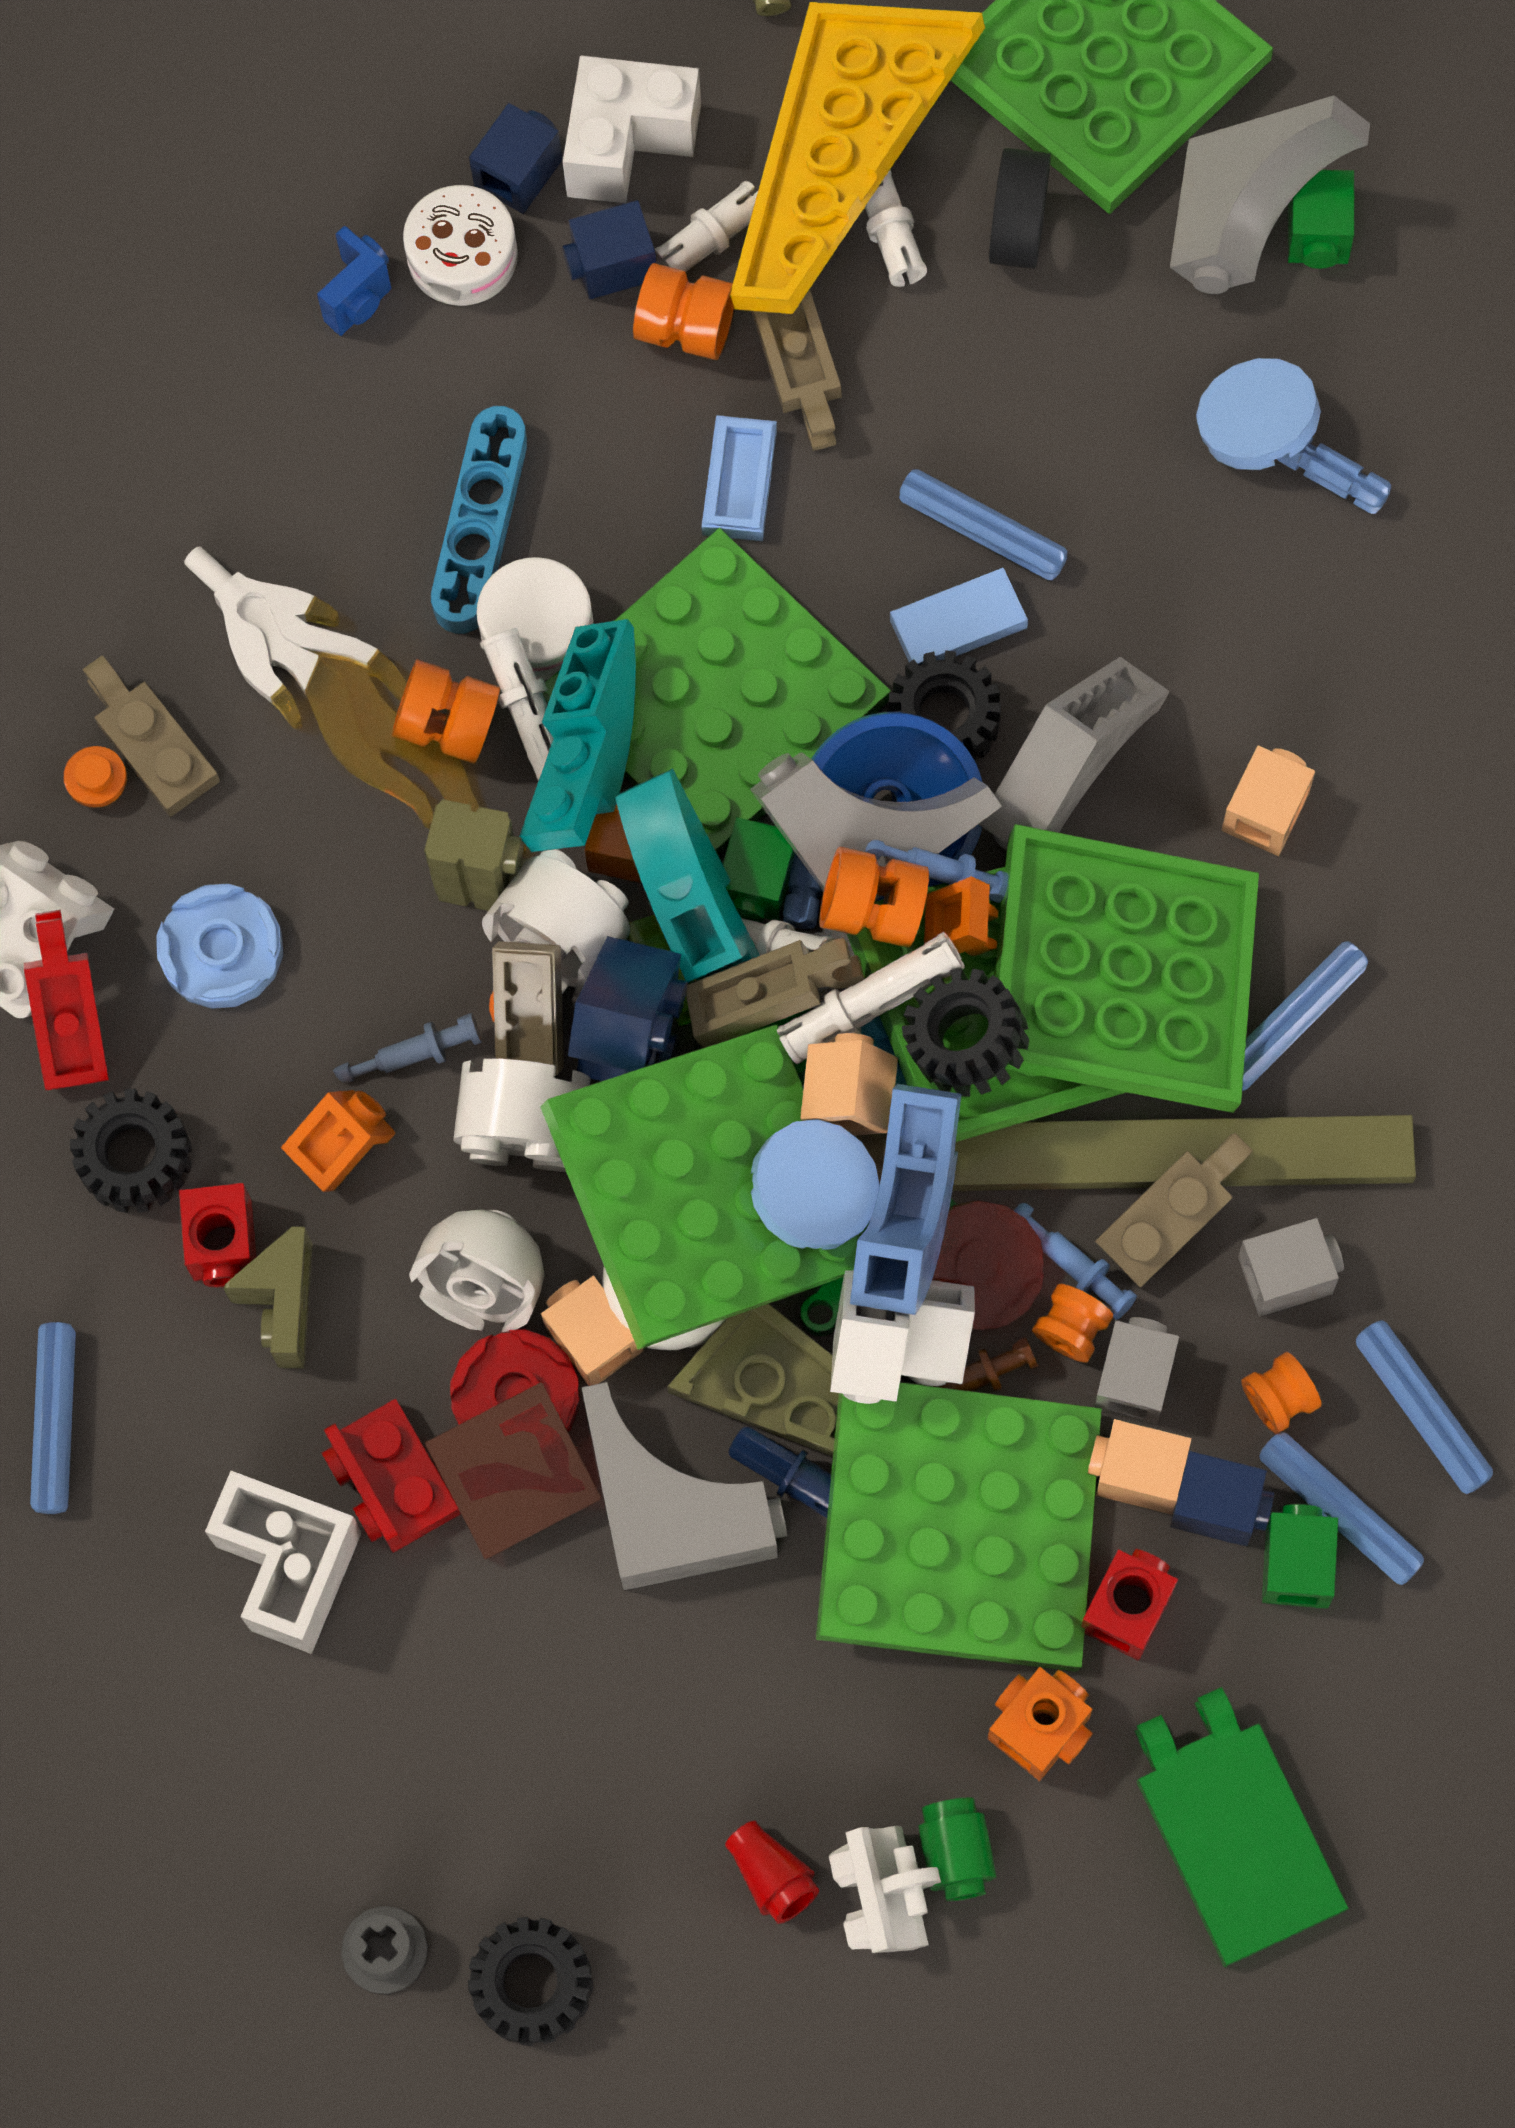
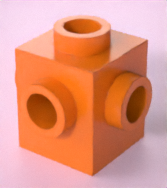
(1038, 1745)

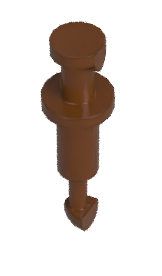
(988, 1370)

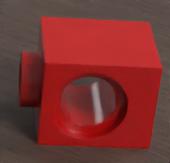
(213, 1208)
(1119, 1629)

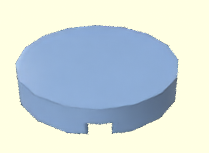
(1258, 413)
(220, 946)
(814, 1185)

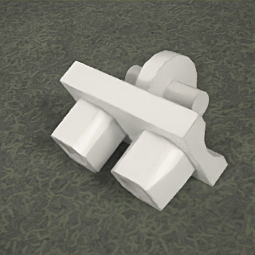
(887, 1887)

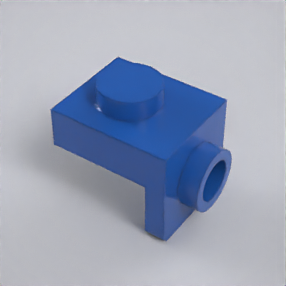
(359, 287)

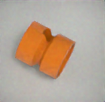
(684, 311)
(468, 716)
(852, 891)

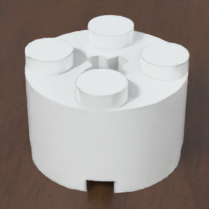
(559, 907)
(503, 1113)

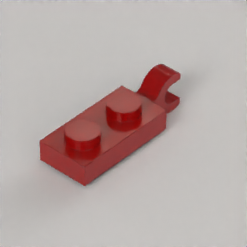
(64, 1010)

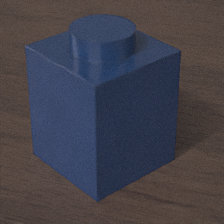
(516, 157)
(609, 249)
(1221, 1499)

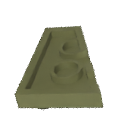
(765, 1376)

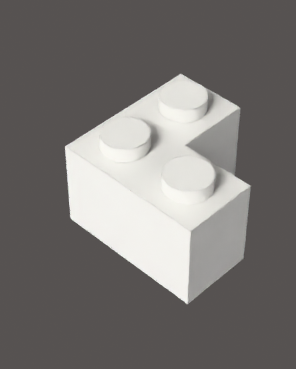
(622, 111)
(881, 1345)
(300, 1551)

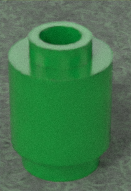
(959, 1846)

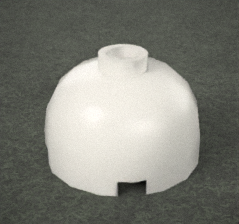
(480, 1269)

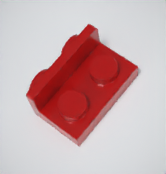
(392, 1475)

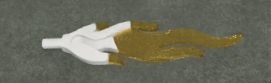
(334, 672)

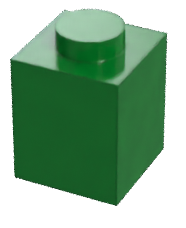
(1322, 220)
(759, 870)
(1300, 1557)

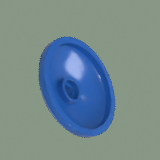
(903, 756)

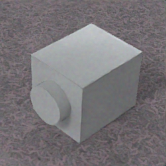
(1290, 1266)
(1137, 1370)

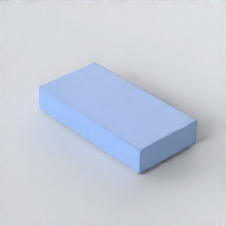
(739, 477)
(960, 618)

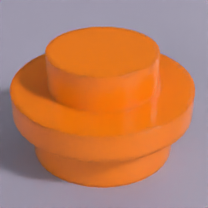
(95, 776)

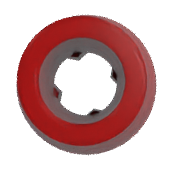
(773, 1874)

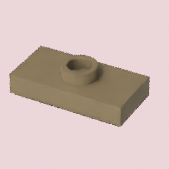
(528, 1002)

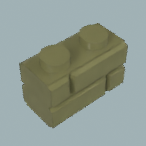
(472, 854)

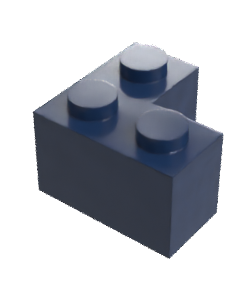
(627, 1010)

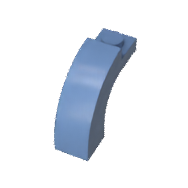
(912, 1204)

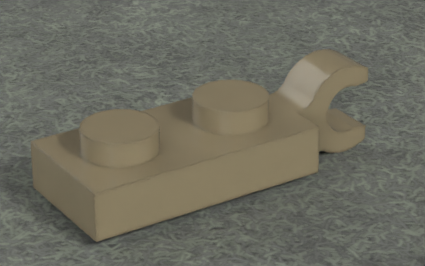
(801, 367)
(150, 740)
(768, 989)
(1171, 1211)

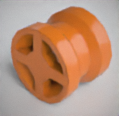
(1072, 1323)
(1281, 1392)

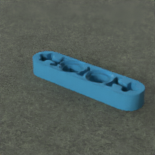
(473, 518)

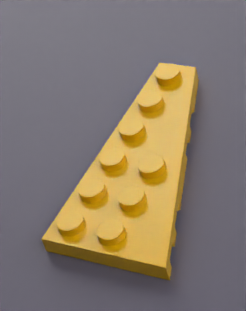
(845, 117)

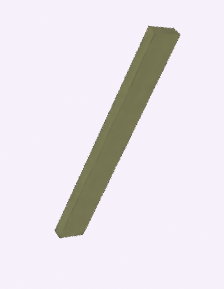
(1142, 1150)

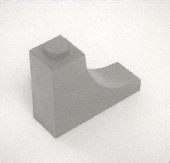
(1245, 179)
(1072, 747)
(823, 816)
(668, 1521)

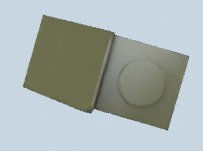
(279, 1279)

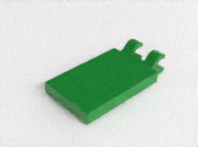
(1236, 1833)

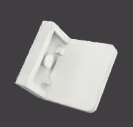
(33, 887)

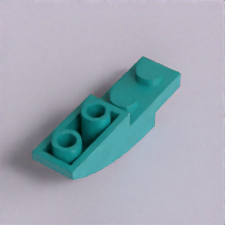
(591, 732)
(683, 878)

